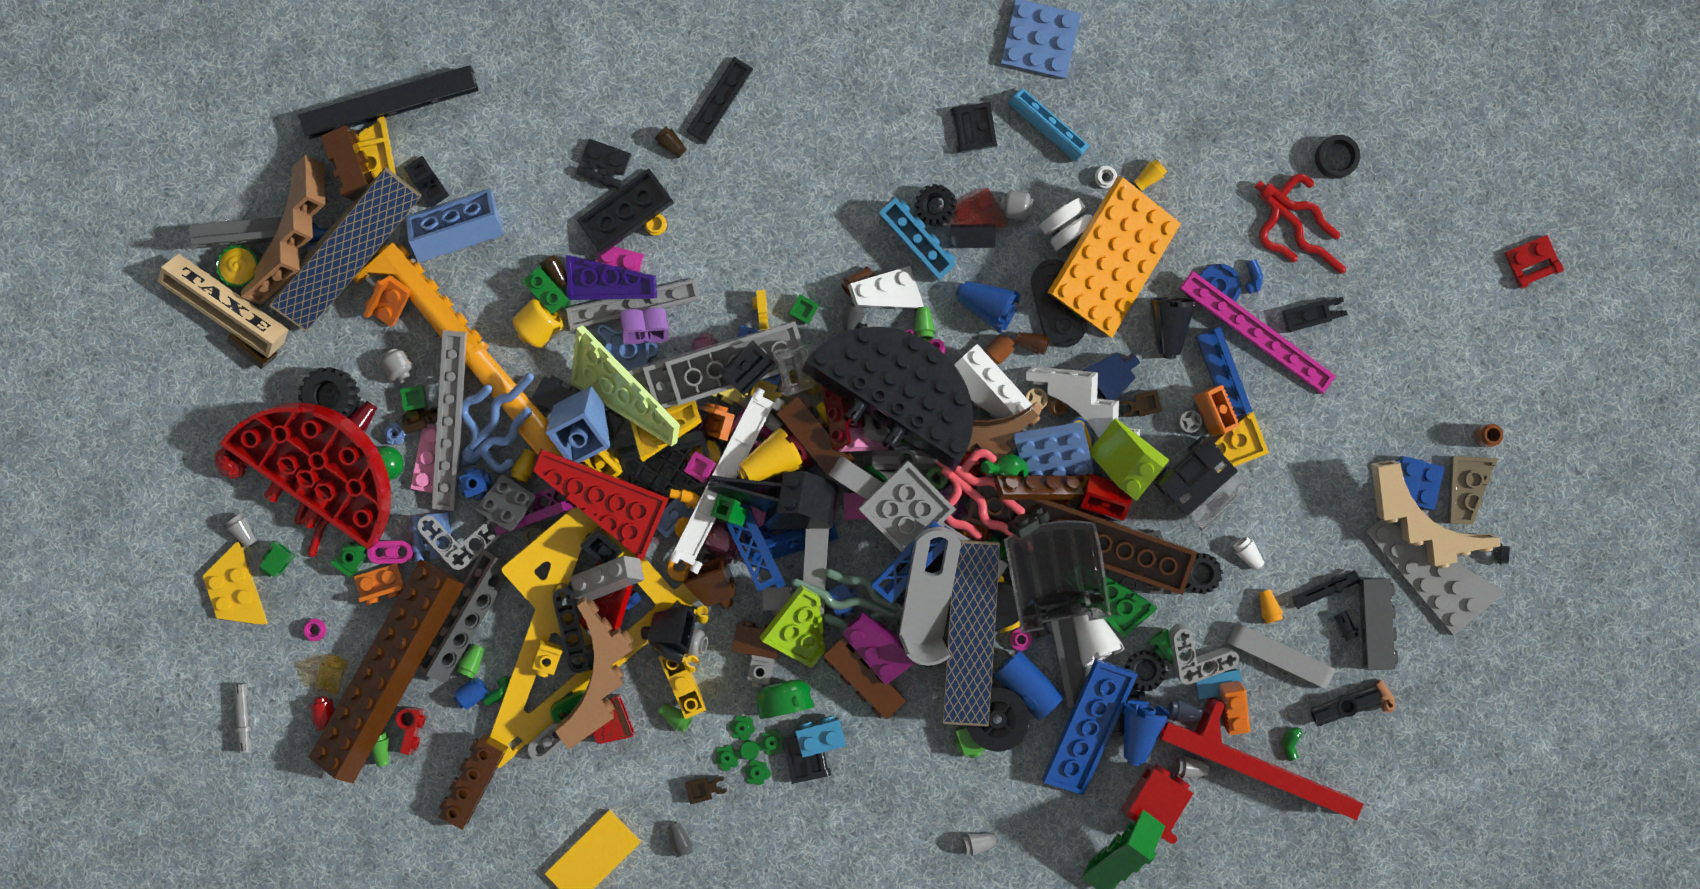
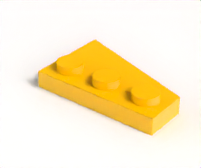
(686, 415)
(1243, 442)

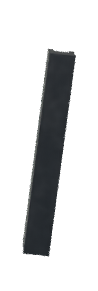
(389, 102)

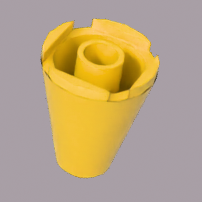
(770, 458)

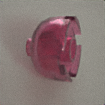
(721, 543)

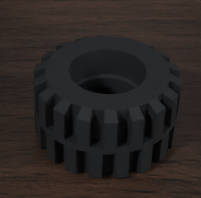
(345, 383)

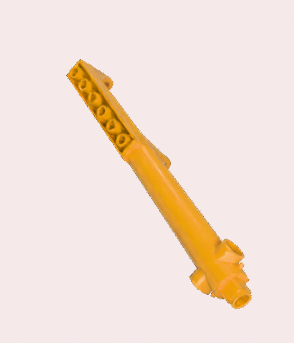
(439, 313)

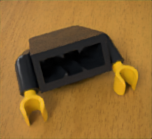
(673, 631)

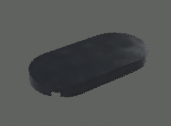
(1055, 318)

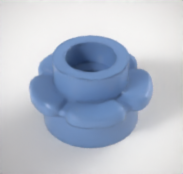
(389, 430)

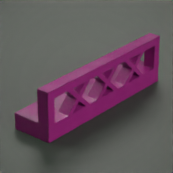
(543, 513)

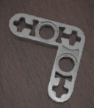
(454, 547)
(1195, 663)

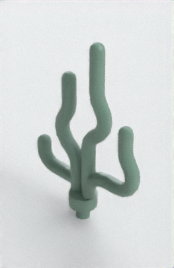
(880, 609)

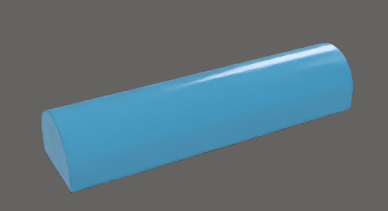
(1048, 124)

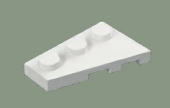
(887, 290)

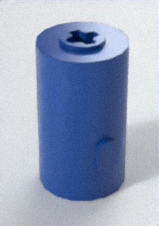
(1028, 682)

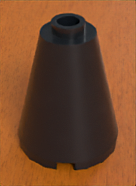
(1171, 323)

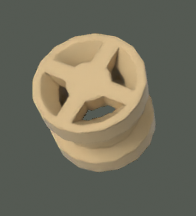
(1038, 396)

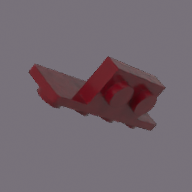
(838, 428)

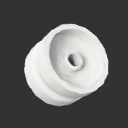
(1065, 221)

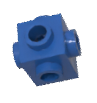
(483, 483)

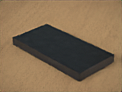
(625, 211)

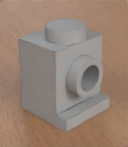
(764, 663)

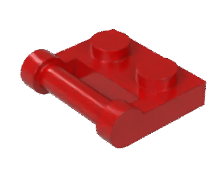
(1531, 254)

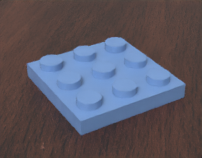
(1040, 39)
(1055, 450)

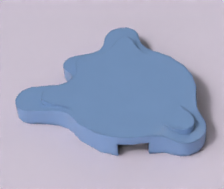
(628, 355)

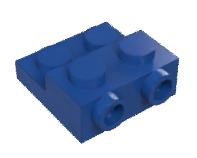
(1422, 480)

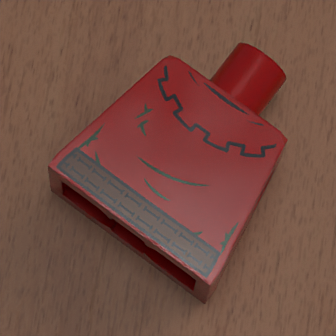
(618, 727)

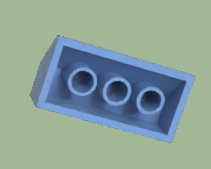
(454, 226)

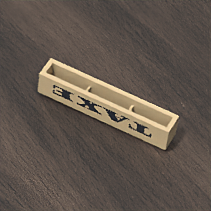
(222, 305)

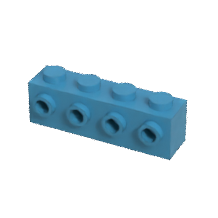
(916, 239)

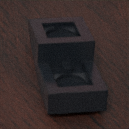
(426, 181)

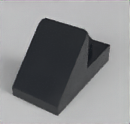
(600, 546)

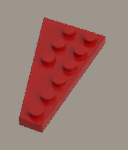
(614, 504)

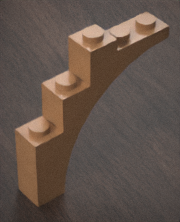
(998, 434)
(592, 709)

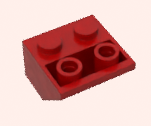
(1104, 499)

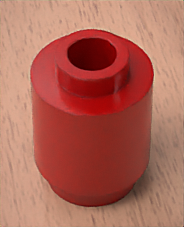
(321, 712)

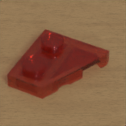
(980, 210)

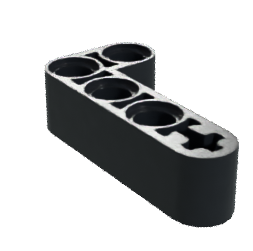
(572, 627)

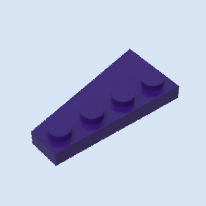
(604, 281)

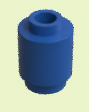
(470, 693)

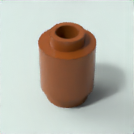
(999, 349)
(1495, 435)

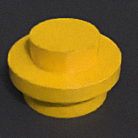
(656, 225)

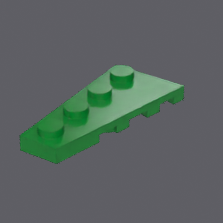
(1126, 607)

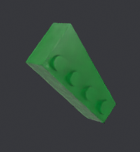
(1125, 853)

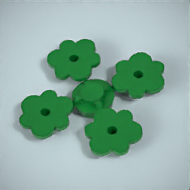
(749, 750)

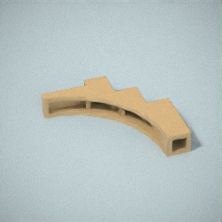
(1395, 502)

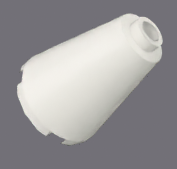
(1095, 639)

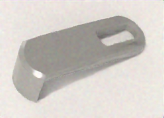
(928, 599)

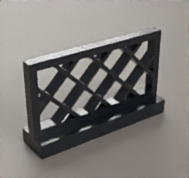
(686, 441)

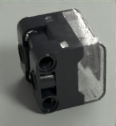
(1202, 483)

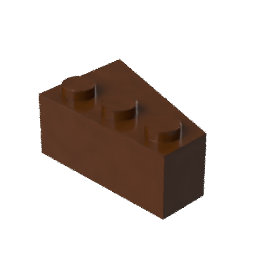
(348, 161)

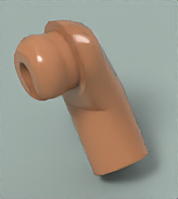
(1387, 699)

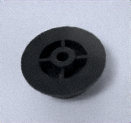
(1010, 730)

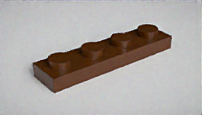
(1039, 488)

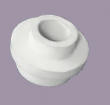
(1098, 176)

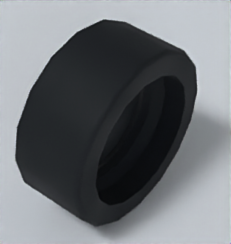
(1354, 151)

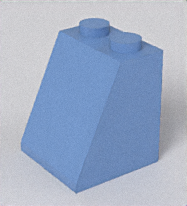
(579, 426)

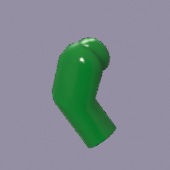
(497, 694)
(1289, 741)

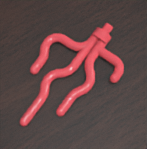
(960, 481)

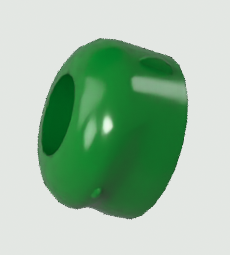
(783, 698)

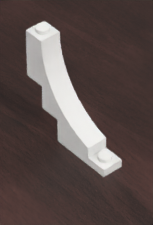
(1079, 392)

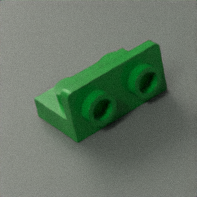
(546, 291)

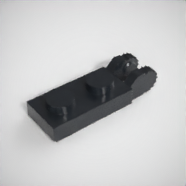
(1311, 314)

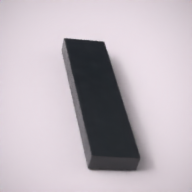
(719, 100)

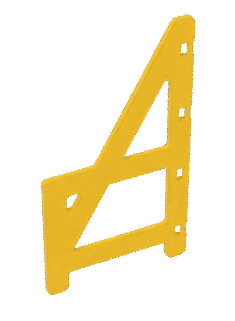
(561, 548)

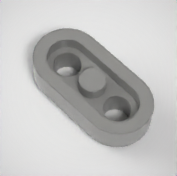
(547, 740)

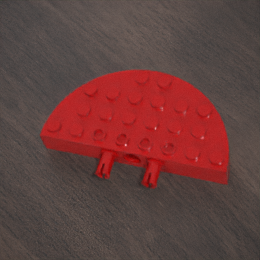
(321, 463)

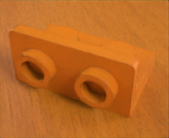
(387, 300)
(379, 583)

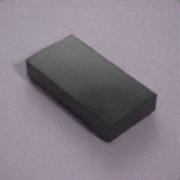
(972, 235)

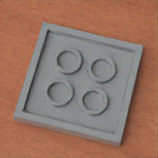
(905, 506)

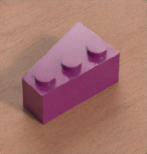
(877, 647)

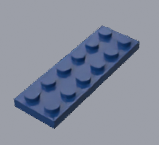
(1089, 726)

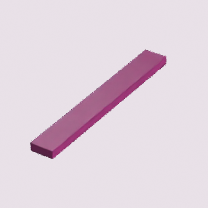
(1256, 332)

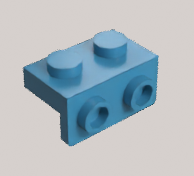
(820, 736)

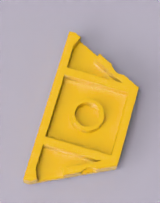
(377, 147)
(233, 588)

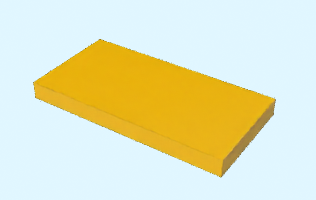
(594, 854)

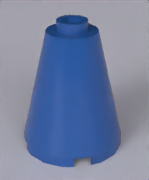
(989, 303)
(1142, 729)

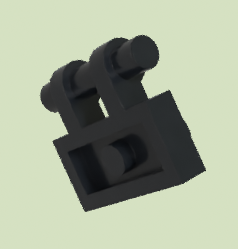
(606, 157)

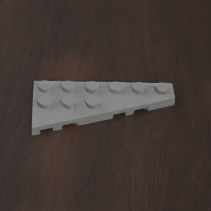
(1449, 592)

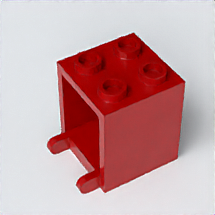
(1160, 797)

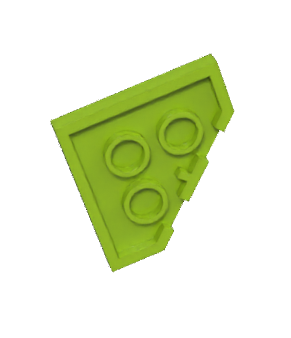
(798, 628)

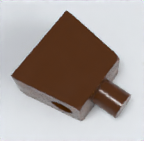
(712, 583)

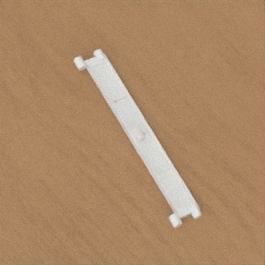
(733, 455)

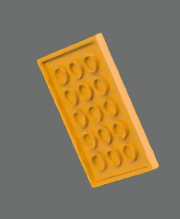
(1114, 257)

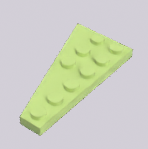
(618, 388)

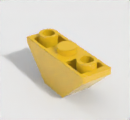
(684, 688)

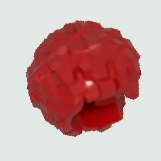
(229, 464)

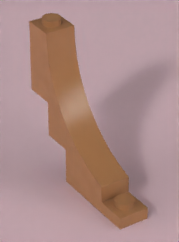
(294, 231)

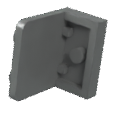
(505, 504)

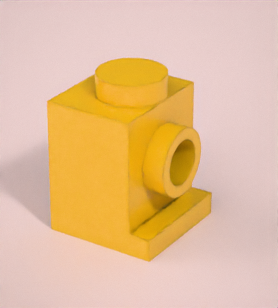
(546, 650)

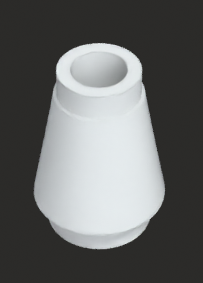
(1248, 552)

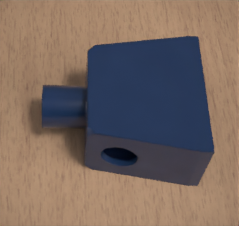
(1114, 374)

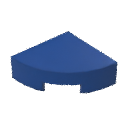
(633, 600)

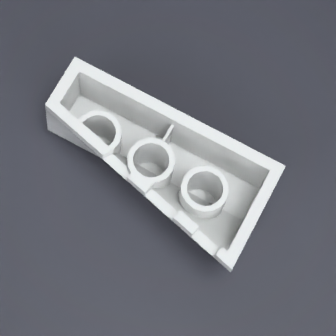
(989, 385)

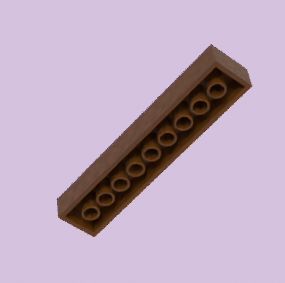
(1122, 547)
(386, 671)

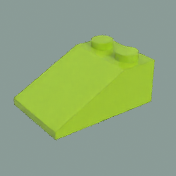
(1127, 459)

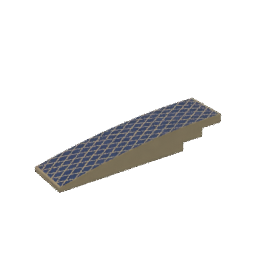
(345, 249)
(971, 635)

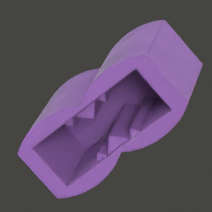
(644, 326)

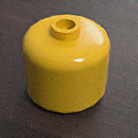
(536, 324)

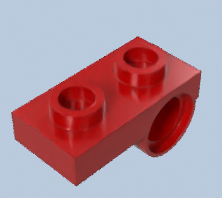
(410, 740)

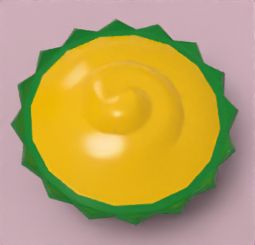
(236, 265)

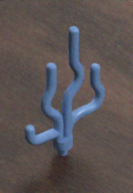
(480, 444)

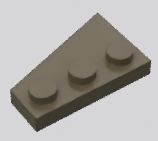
(1467, 485)

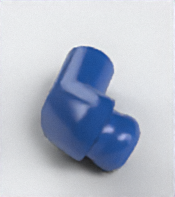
(1257, 277)

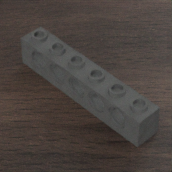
(465, 616)

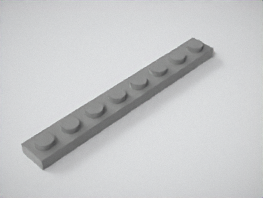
(449, 420)

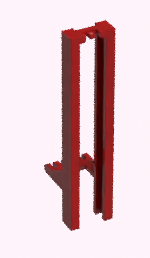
(1208, 743)

